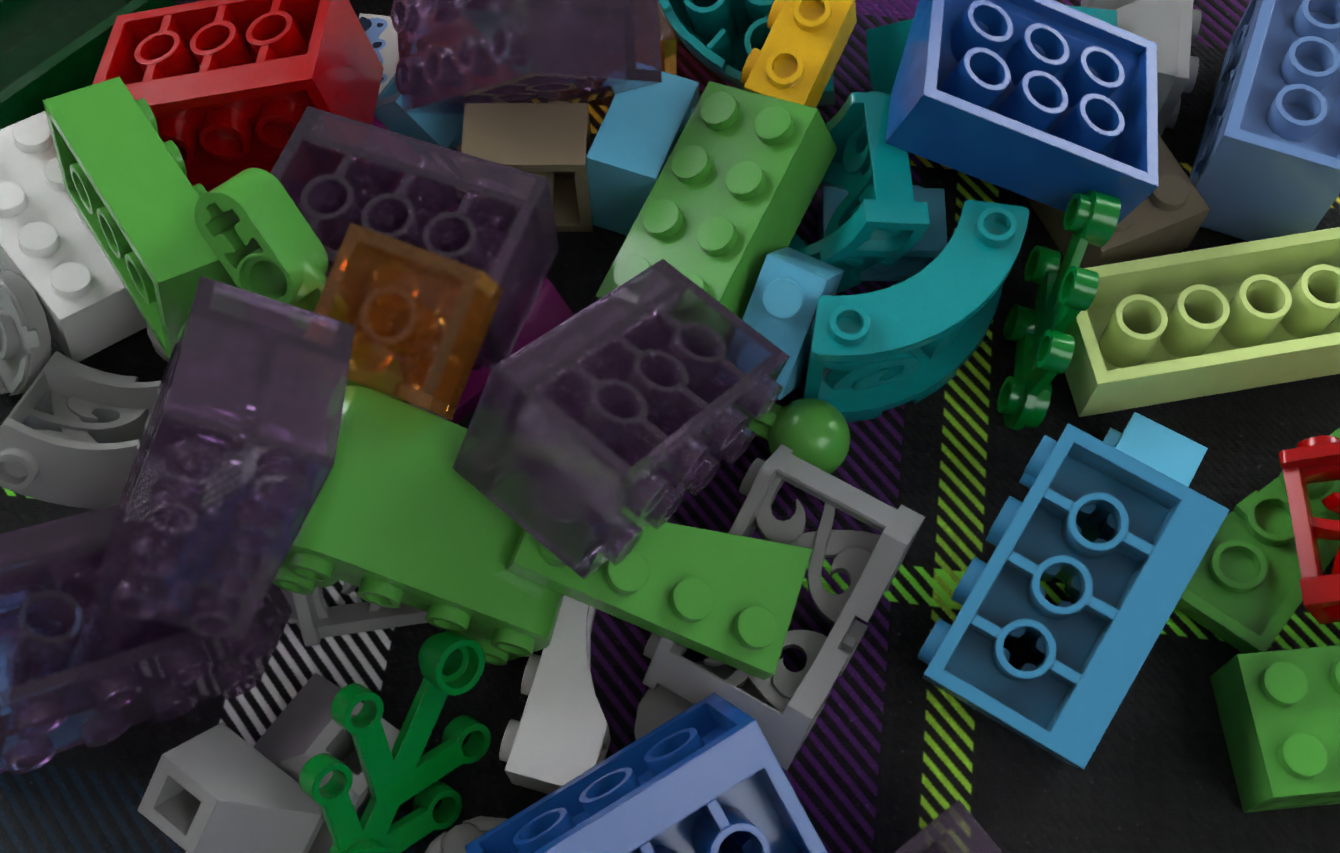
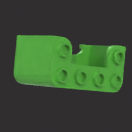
(418, 532)

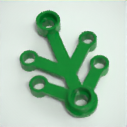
(1038, 333)
(449, 667)

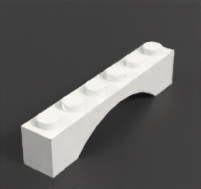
(562, 719)

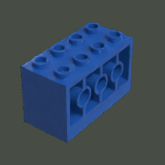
(682, 788)

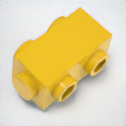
(800, 49)

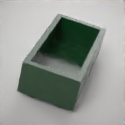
(54, 48)

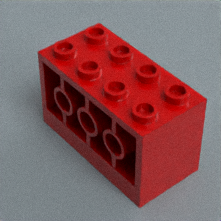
(240, 75)

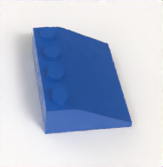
(1029, 99)

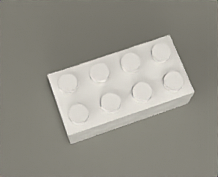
(55, 249)

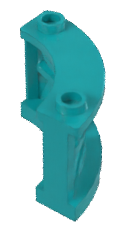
(880, 212)
(915, 335)

